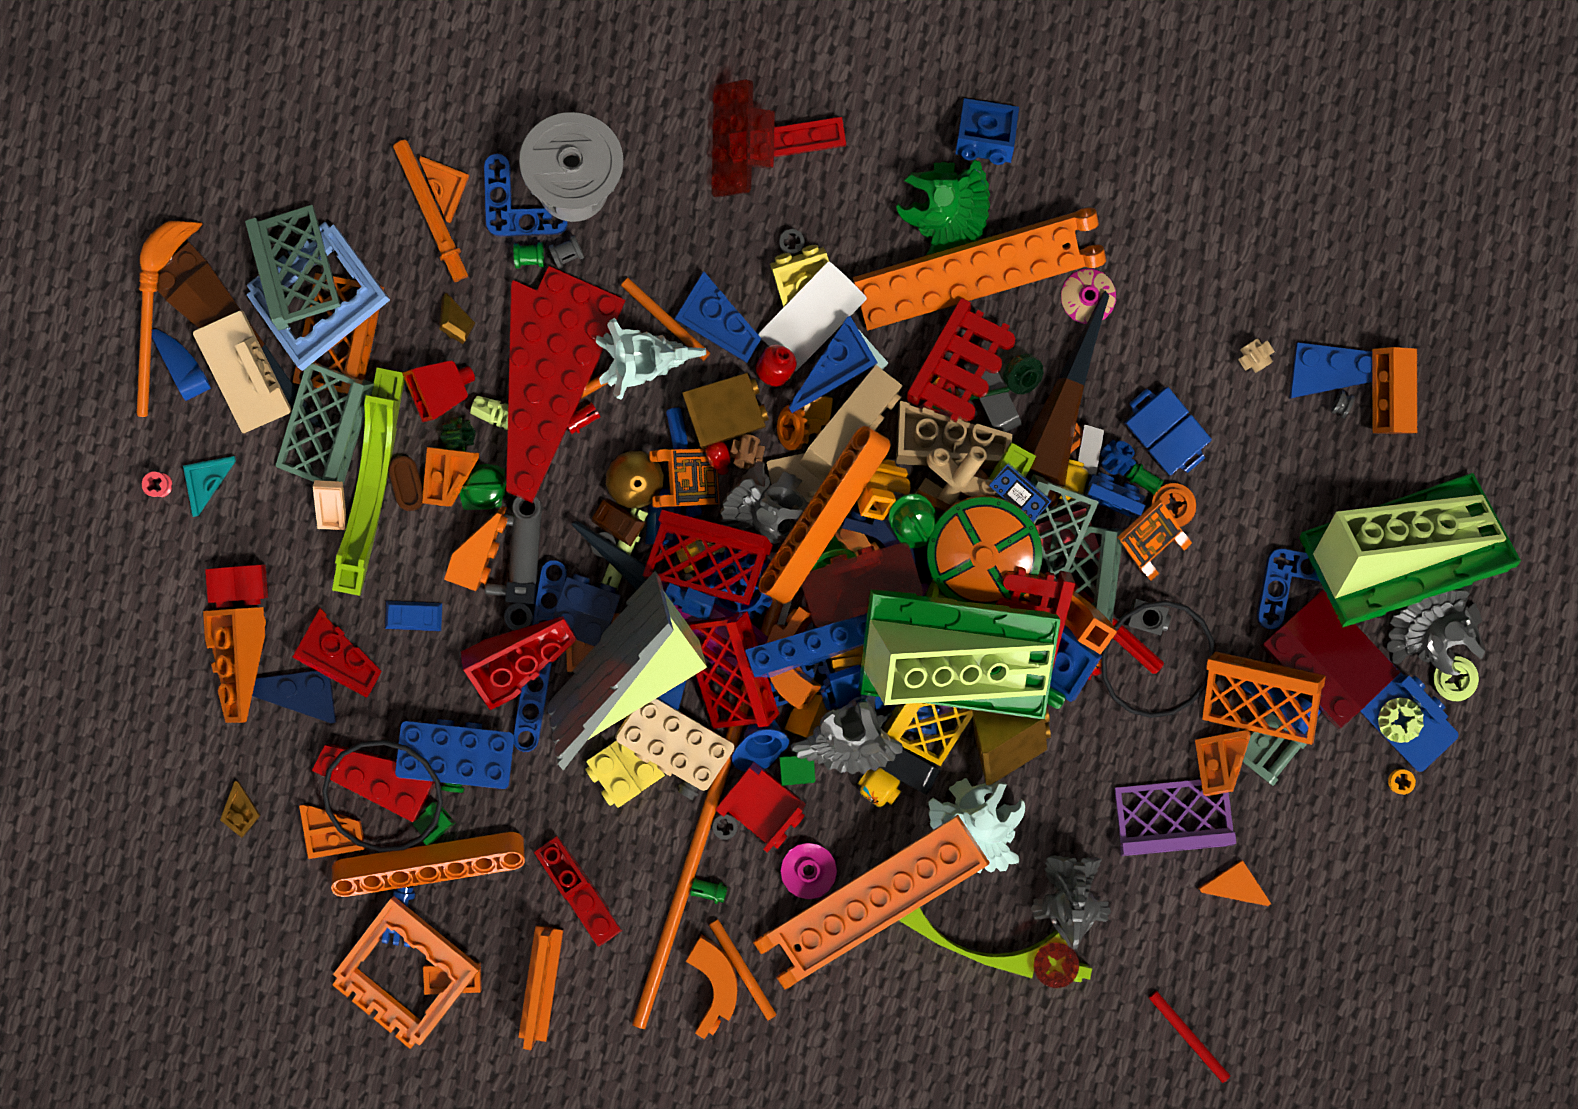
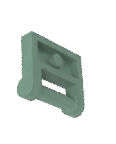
(1263, 746)

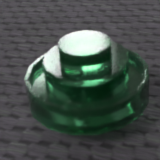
(1023, 373)

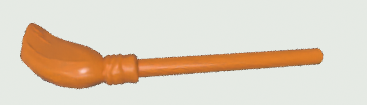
(153, 257)

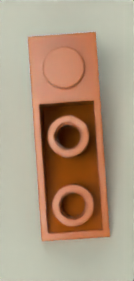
(471, 558)

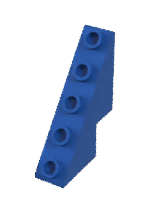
(807, 647)

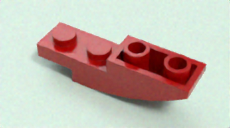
(578, 891)

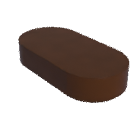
(406, 483)

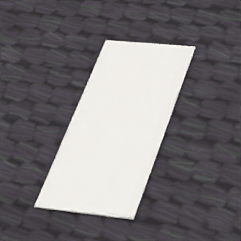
(1091, 448)

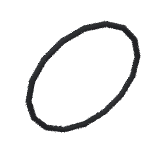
(1199, 690)
(397, 746)

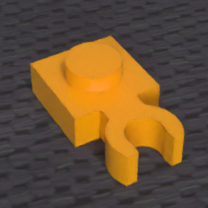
(818, 414)

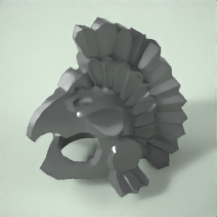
(764, 507)
(1435, 627)
(850, 739)
(1072, 902)

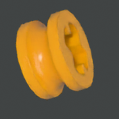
(1408, 776)

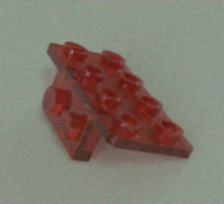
(740, 138)
(845, 585)

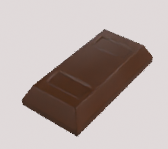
(618, 521)

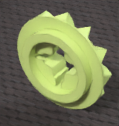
(1467, 684)
(1389, 714)

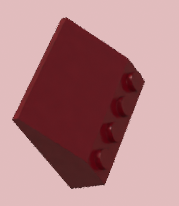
(1345, 655)

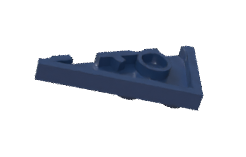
(302, 692)

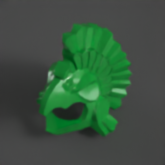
(954, 208)

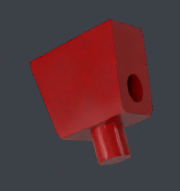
(438, 387)

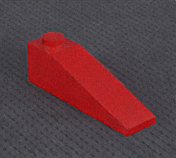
(510, 660)

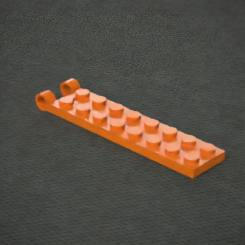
(978, 269)
(875, 899)

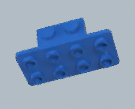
(1435, 734)
(456, 753)

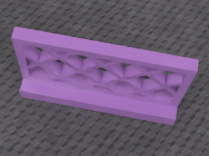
(1173, 841)

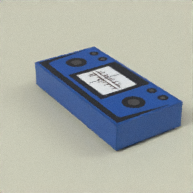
(1020, 491)

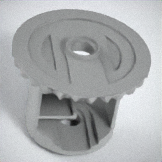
(571, 164)

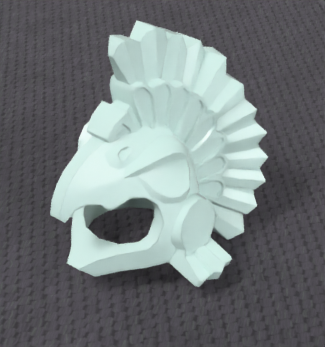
(640, 356)
(987, 825)

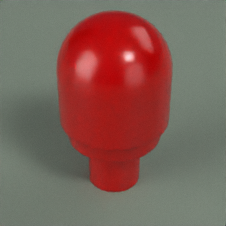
(718, 457)

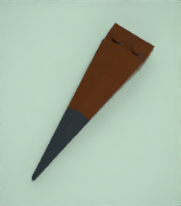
(201, 296)
(1055, 426)

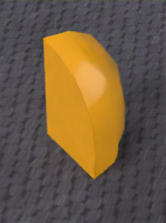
(805, 720)

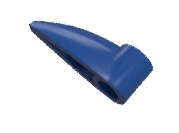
(181, 365)
(1287, 708)

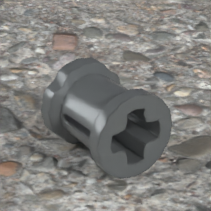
(566, 251)

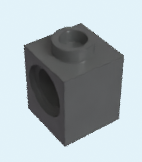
(1162, 619)

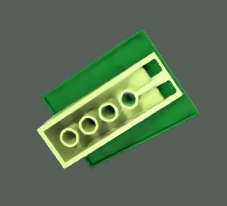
(1408, 549)
(958, 654)

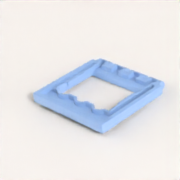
(344, 320)

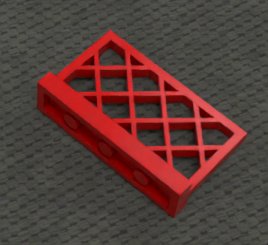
(720, 537)
(758, 688)

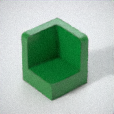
(796, 770)
(444, 823)

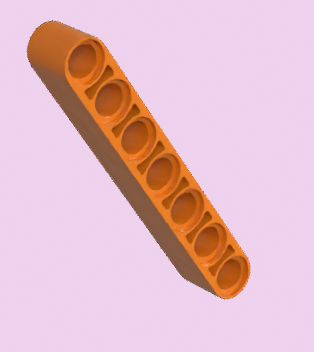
(824, 514)
(428, 864)

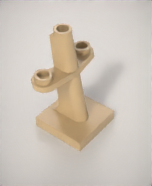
(958, 478)

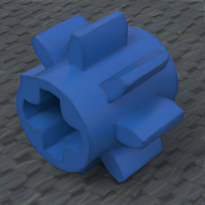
(1117, 457)

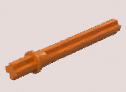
(445, 243)

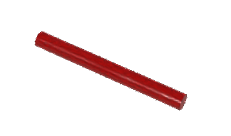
(1189, 1036)

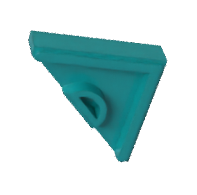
(204, 479)

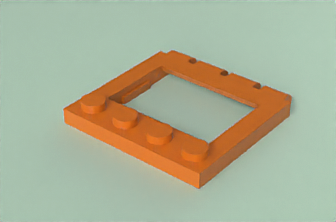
(437, 951)

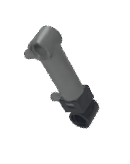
(523, 566)

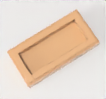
(330, 505)

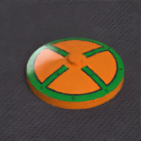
(979, 544)

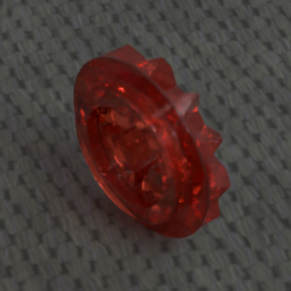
(1069, 964)

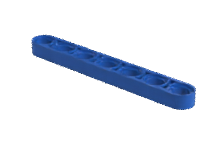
(528, 696)

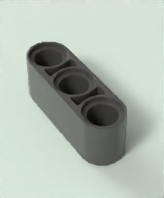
(997, 408)

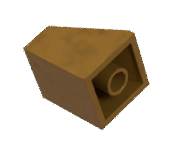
(725, 409)
(1008, 741)

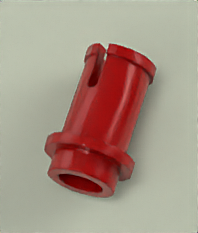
(581, 419)

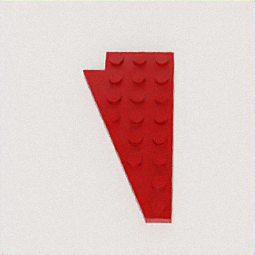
(550, 368)

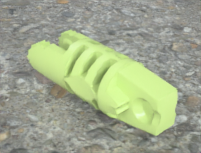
(490, 411)

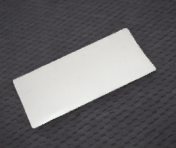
(814, 313)

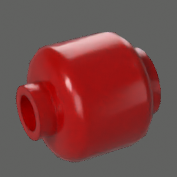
(776, 365)

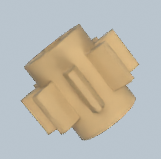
(1256, 355)

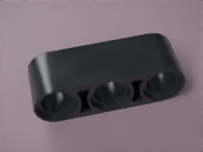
(912, 771)

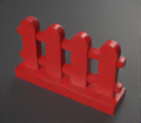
(960, 348)
(1058, 589)

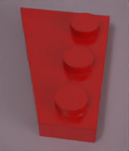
(336, 657)

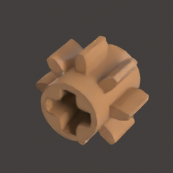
(746, 451)

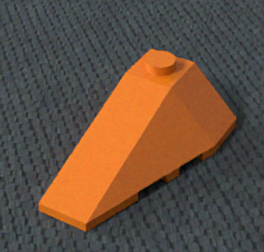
(237, 648)

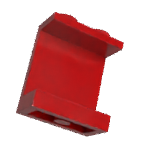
(763, 806)

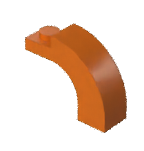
(1084, 621)
(794, 684)
(719, 969)

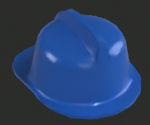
(760, 746)

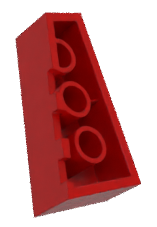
(375, 780)

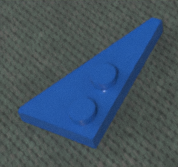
(842, 360)

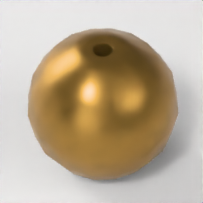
(634, 479)

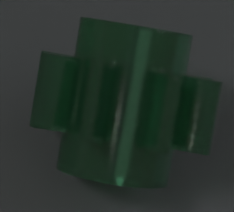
(458, 434)

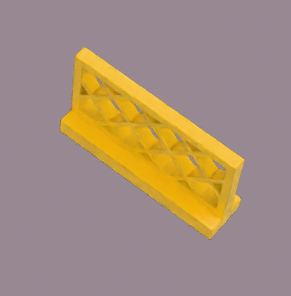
(901, 721)

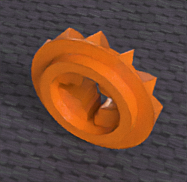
(792, 438)
(1179, 493)

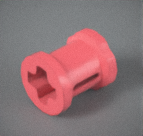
(148, 484)

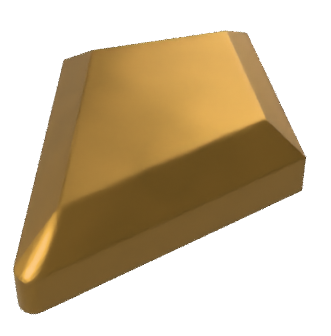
(454, 320)
(239, 811)

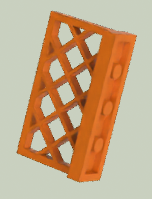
(359, 346)
(1265, 674)
(540, 985)

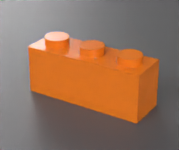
(1394, 390)

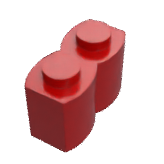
(236, 584)

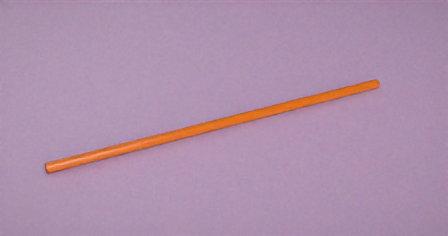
(693, 857)

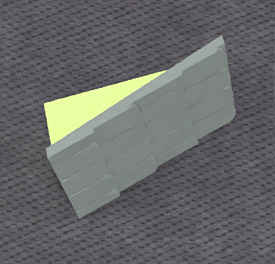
(634, 663)

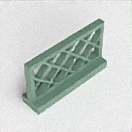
(272, 279)
(343, 439)
(1045, 487)
(1107, 565)

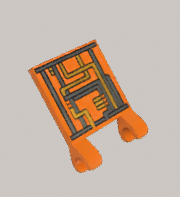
(690, 478)
(1150, 535)

